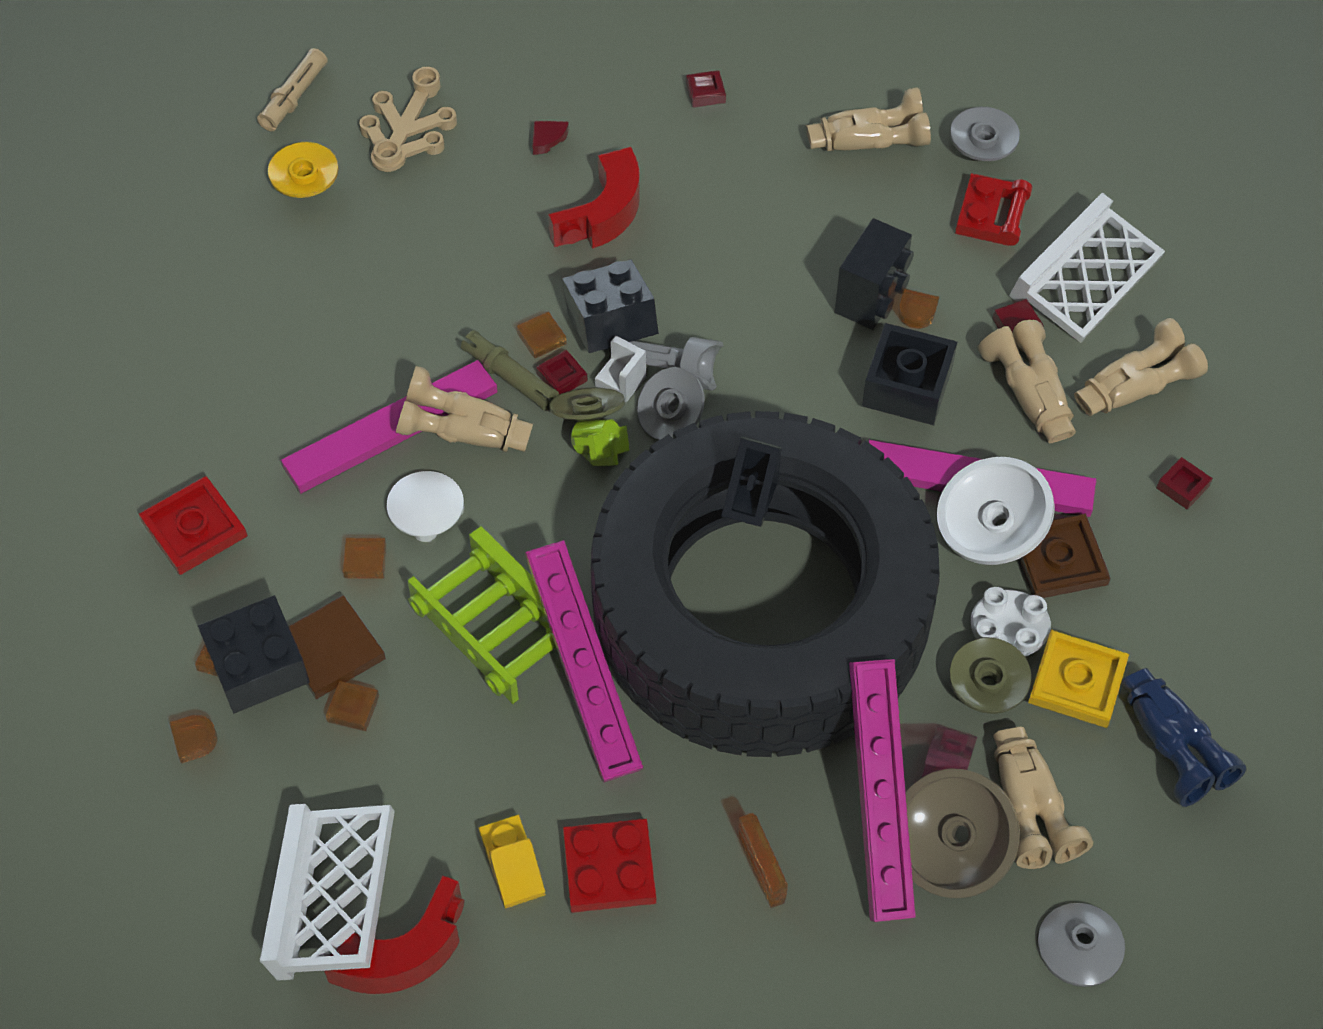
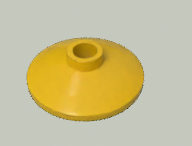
(303, 169)

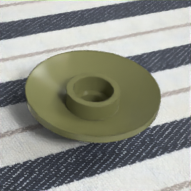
(587, 404)
(995, 660)

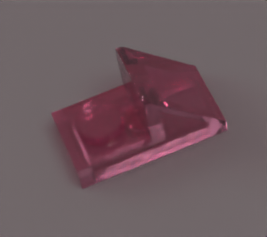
(949, 750)

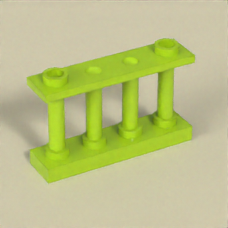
(510, 580)

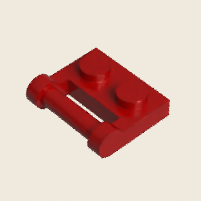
(982, 206)

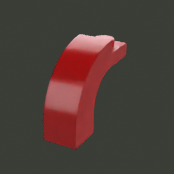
(610, 211)
(410, 957)

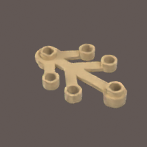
(391, 153)

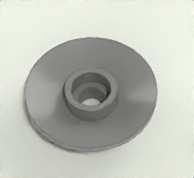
(985, 133)
(660, 397)
(1079, 962)

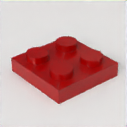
(193, 525)
(609, 865)

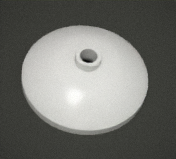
(991, 492)

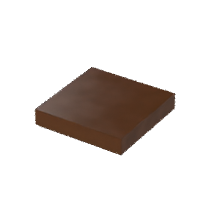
(1065, 560)
(334, 646)

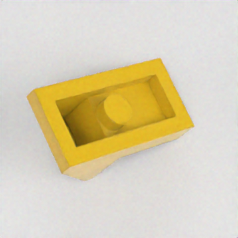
(512, 861)

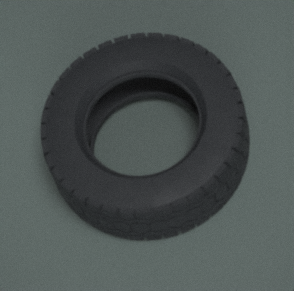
(740, 690)

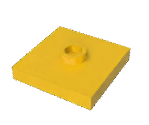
(1079, 678)

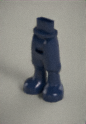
(1174, 728)

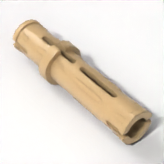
(274, 113)

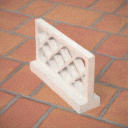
(1060, 255)
(294, 893)

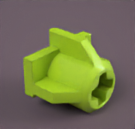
(600, 441)

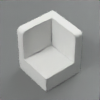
(624, 370)

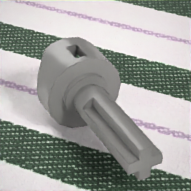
(696, 357)

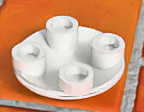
(425, 504)
(1012, 618)

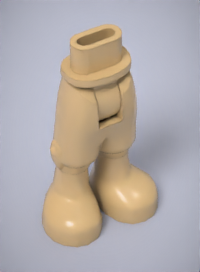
(874, 127)
(1133, 377)
(1035, 385)
(468, 421)
(1034, 792)

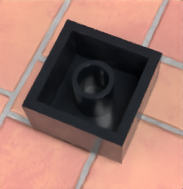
(874, 274)
(610, 304)
(909, 374)
(254, 654)

